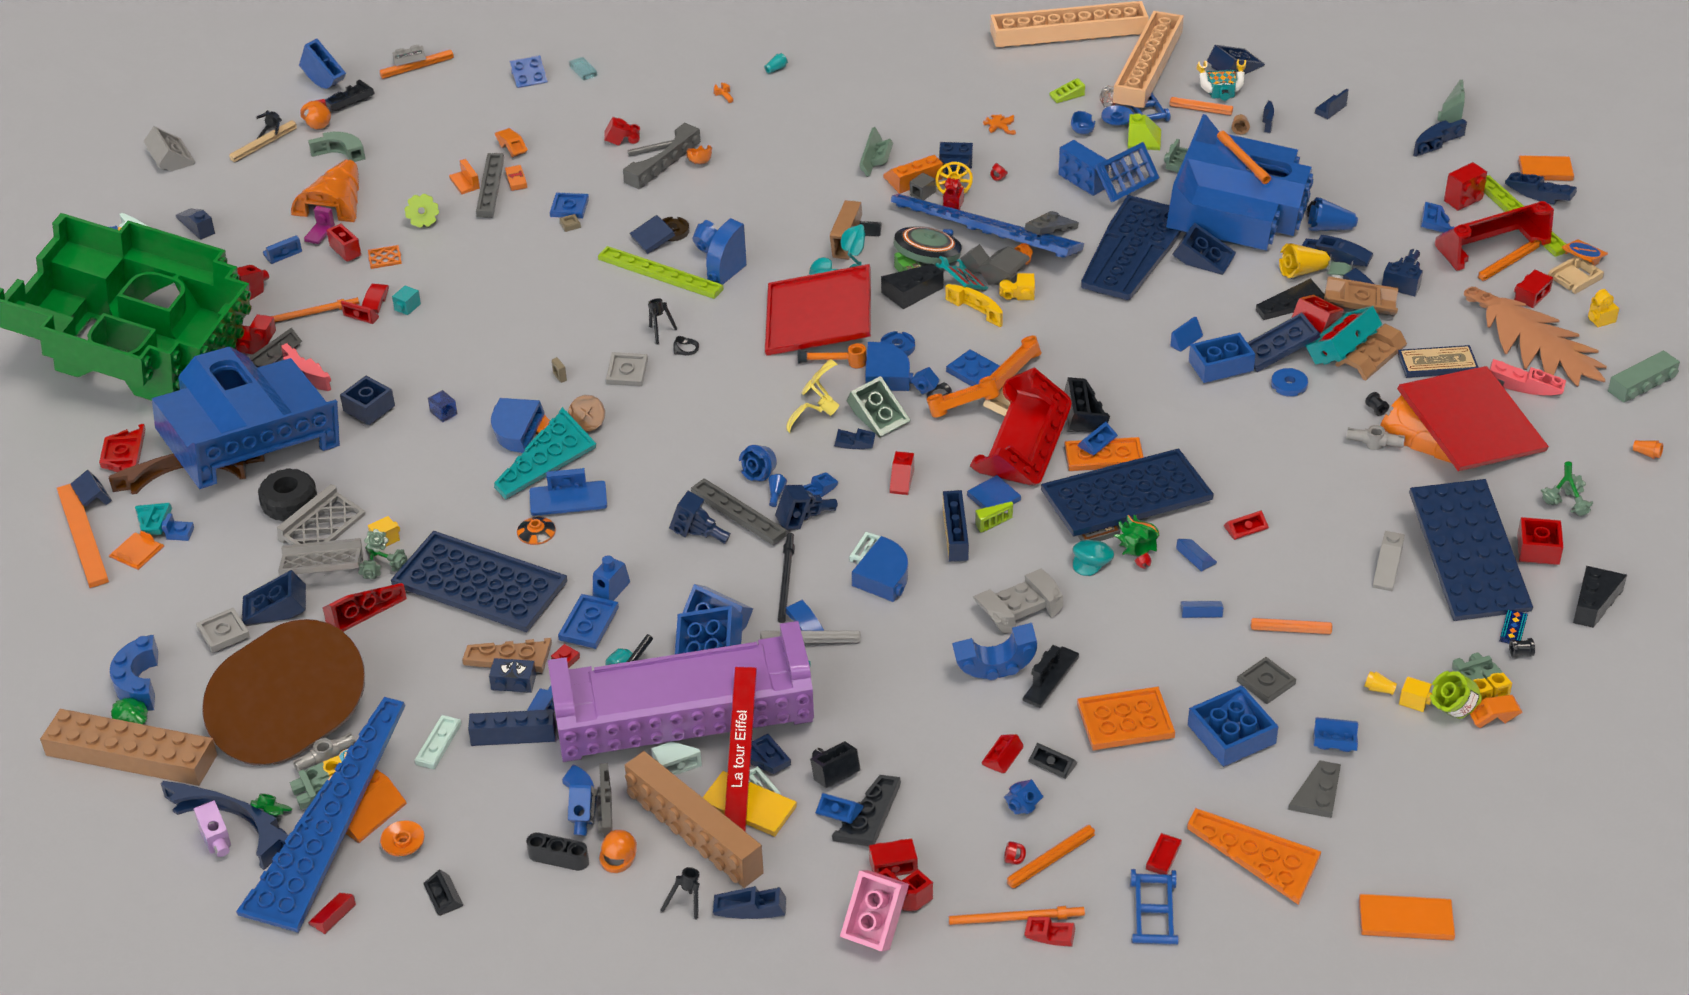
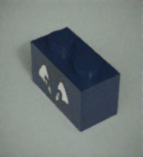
(512, 675)

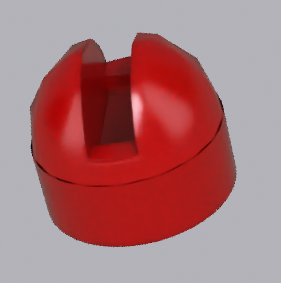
(1145, 558)

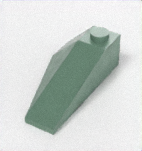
(1454, 104)

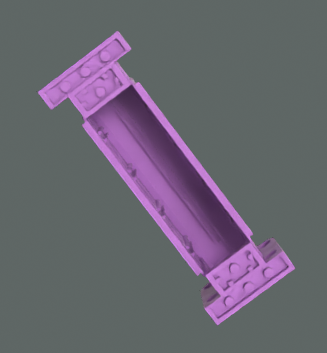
(678, 695)

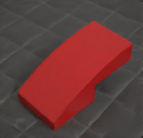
(374, 296)
(1044, 931)

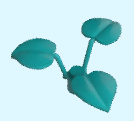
(851, 241)

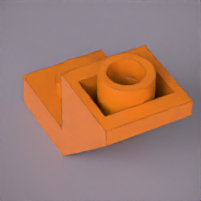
(512, 140)
(1490, 708)

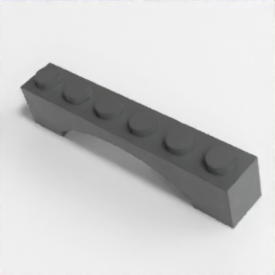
(640, 173)

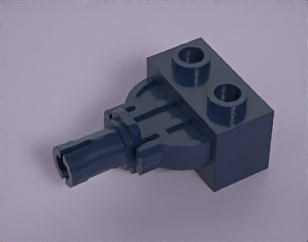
(956, 152)
(1404, 275)
(798, 505)
(692, 519)

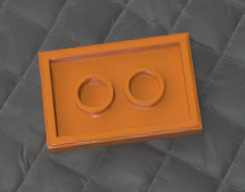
(1550, 167)

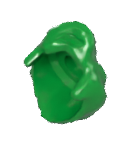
(130, 711)

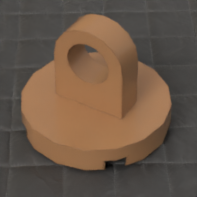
(587, 412)

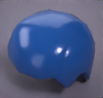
(1082, 122)

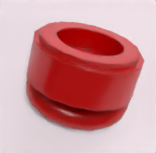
(999, 169)
(1010, 853)

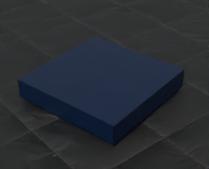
(652, 234)

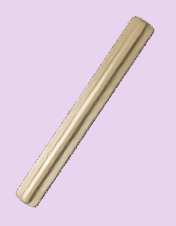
(262, 141)

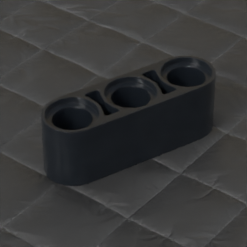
(557, 851)

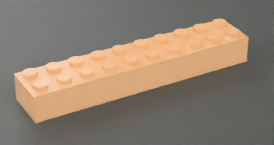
(1068, 24)
(1148, 59)

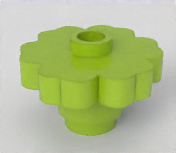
(428, 216)

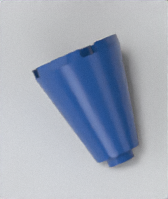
(1329, 217)

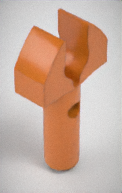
(725, 88)

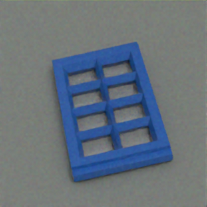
(1127, 172)

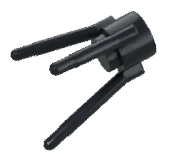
(271, 119)
(656, 309)
(688, 882)

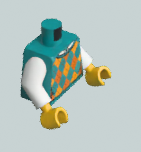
(1222, 83)

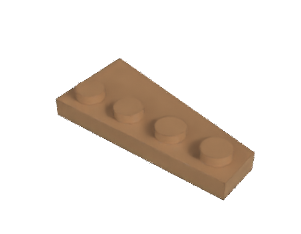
(484, 654)

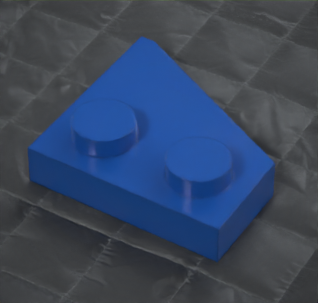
(1435, 218)

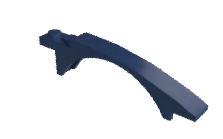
(270, 835)

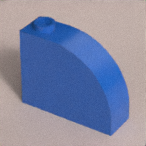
(320, 65)
(726, 252)
(890, 364)
(516, 422)
(882, 570)

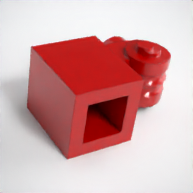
(618, 129)
(954, 193)

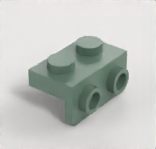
(1175, 156)

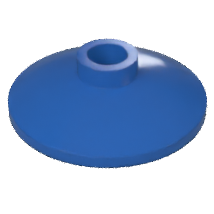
(1116, 115)

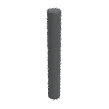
(649, 148)

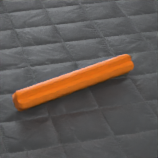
(1201, 106)
(1291, 626)

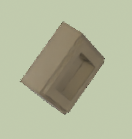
(570, 222)
(559, 370)

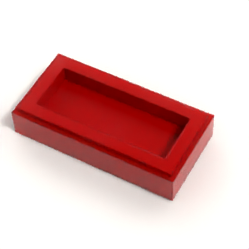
(1163, 854)

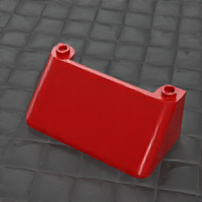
(1532, 221)
(1028, 429)

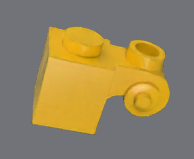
(1022, 289)
(1603, 309)

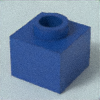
(925, 380)

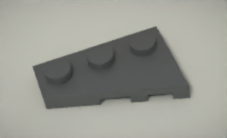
(1049, 222)
(1318, 791)
(605, 796)

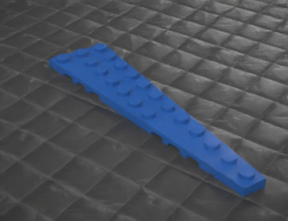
(1061, 246)
(301, 865)

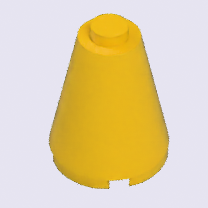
(1301, 260)

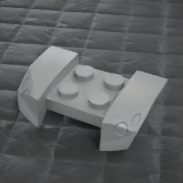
(1025, 598)

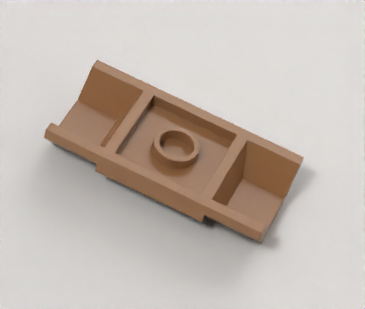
(1361, 295)
(1375, 351)

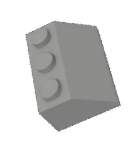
(168, 150)

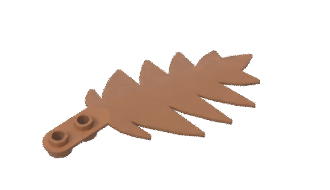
(1535, 335)

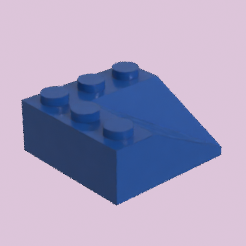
(708, 629)
(1232, 725)

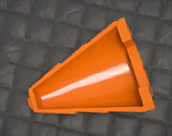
(334, 189)
(1405, 422)

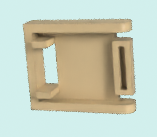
(1572, 278)

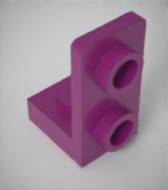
(324, 221)

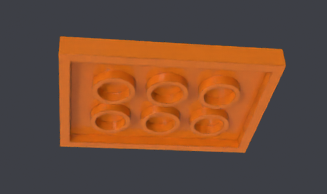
(1125, 718)

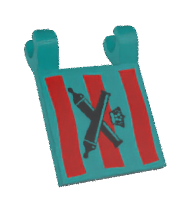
(962, 274)

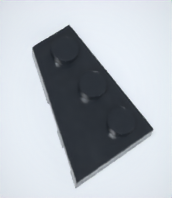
(350, 96)

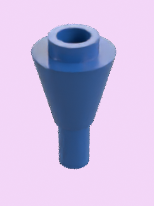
(776, 486)

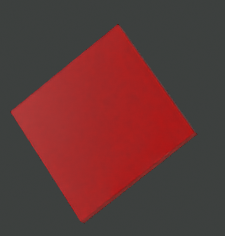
(818, 309)
(1472, 418)

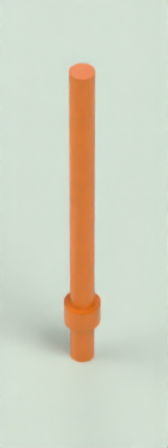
(313, 310)
(1060, 913)

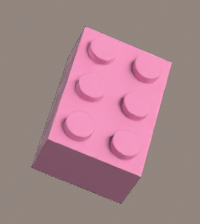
(874, 910)

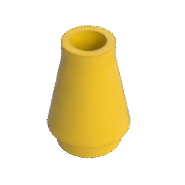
(1379, 683)

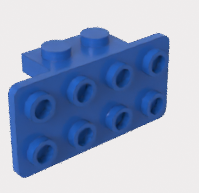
(567, 493)

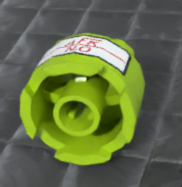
(1455, 694)

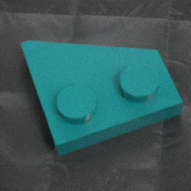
(152, 516)

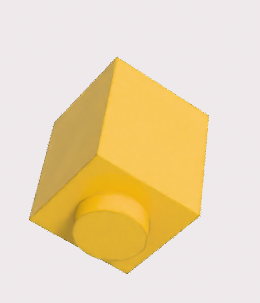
(389, 527)
(1415, 694)

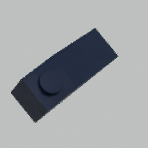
(197, 222)

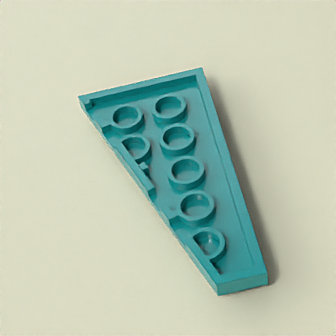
(549, 451)

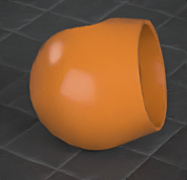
(318, 114)
(617, 846)

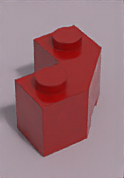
(257, 334)
(919, 889)

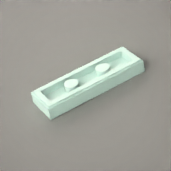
(438, 742)

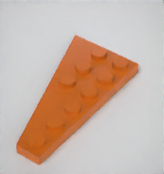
(1273, 859)

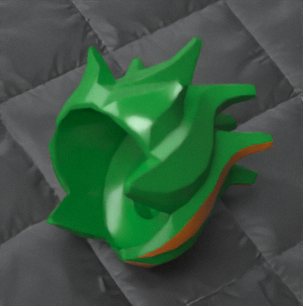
(1138, 536)

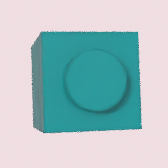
(406, 300)

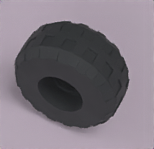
(285, 493)

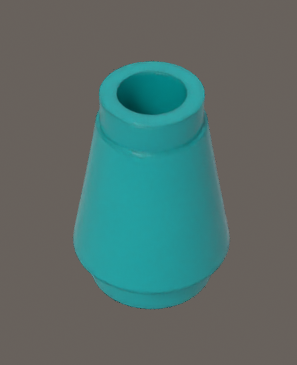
(777, 62)

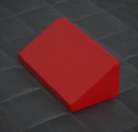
(359, 312)
(1246, 525)
(1003, 753)
(333, 912)

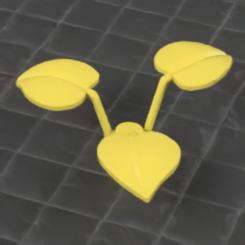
(825, 403)

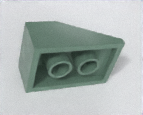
(877, 407)

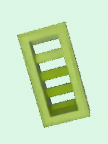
(1068, 91)
(988, 517)

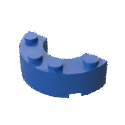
(1000, 659)
(129, 664)

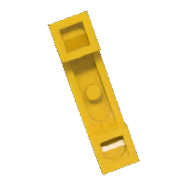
(959, 294)

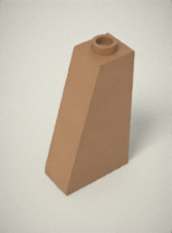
(848, 217)

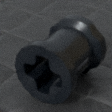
(1379, 406)
(1524, 647)

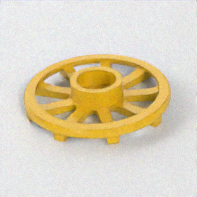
(956, 175)

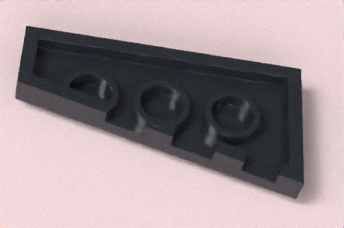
(1286, 301)
(870, 820)

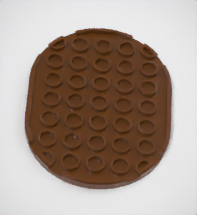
(283, 692)

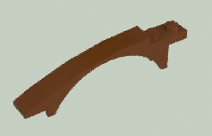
(140, 475)

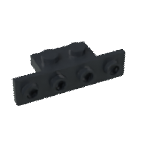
(1049, 673)

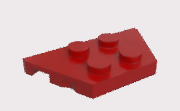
(122, 449)

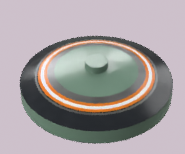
(927, 244)

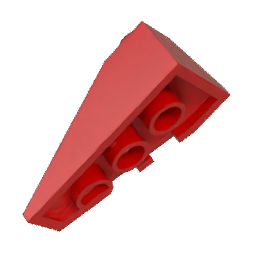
(363, 605)

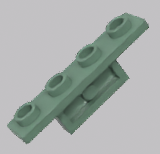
(875, 152)

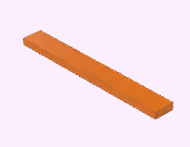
(83, 536)

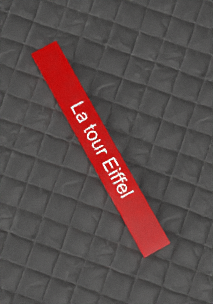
(740, 745)

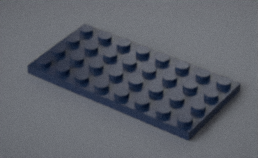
(1129, 488)
(1470, 549)
(480, 581)

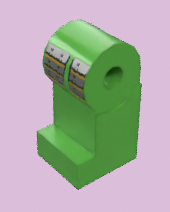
(904, 263)

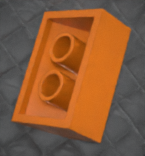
(902, 175)
(376, 807)

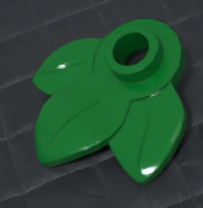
(268, 804)

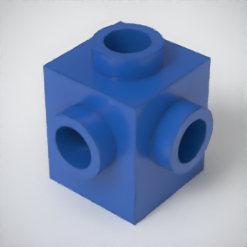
(1023, 797)

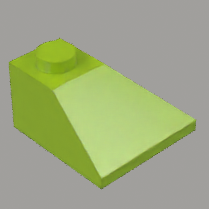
(1143, 130)

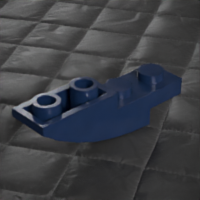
(1437, 134)
(1535, 188)
(1341, 250)

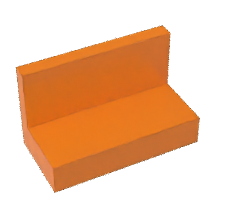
(466, 179)

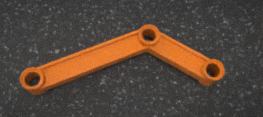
(990, 385)

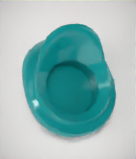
(1091, 556)

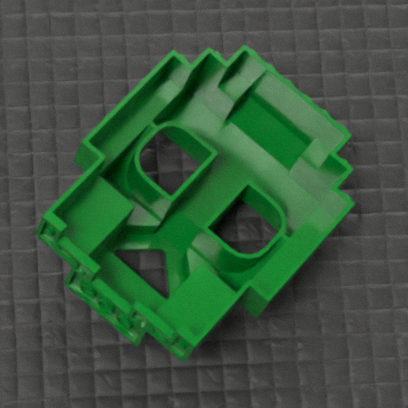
(104, 277)

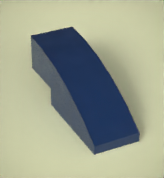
(750, 903)

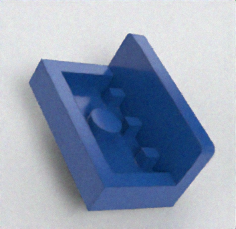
(1335, 734)

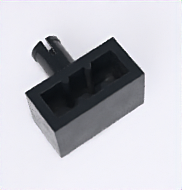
(834, 764)

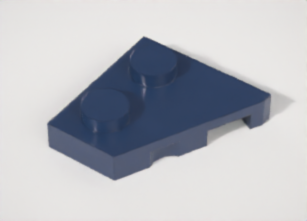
(768, 755)

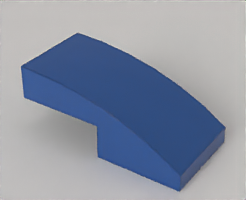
(821, 484)
(803, 614)

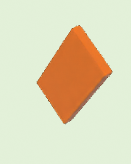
(1116, 452)
(1406, 917)

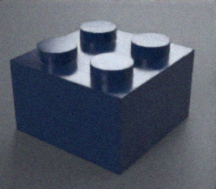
(367, 400)

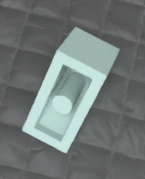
(677, 757)

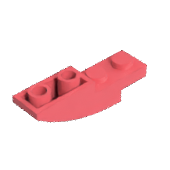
(312, 370)
(1531, 382)

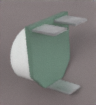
(1338, 269)

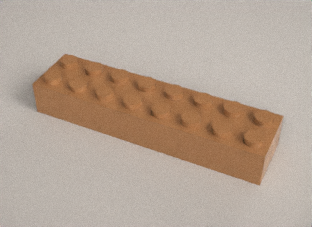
(129, 747)
(694, 819)

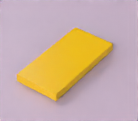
(765, 811)

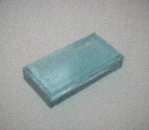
(583, 68)

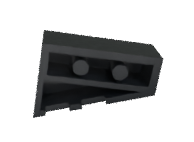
(912, 284)
(1085, 412)
(1596, 594)

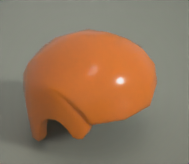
(699, 155)

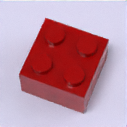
(1465, 186)
(1318, 312)
(1540, 540)

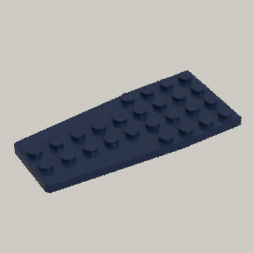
(1130, 248)

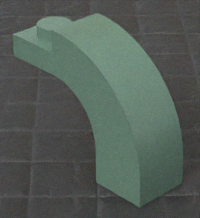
(338, 142)

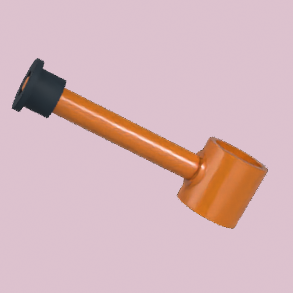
(856, 356)

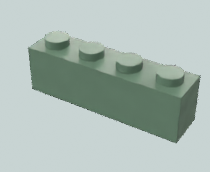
(1643, 376)

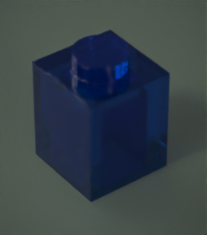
(442, 406)

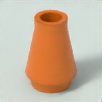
(1649, 448)

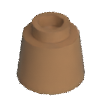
(1240, 124)

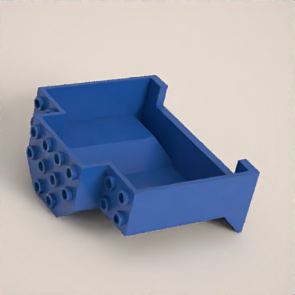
(1232, 201)
(240, 412)

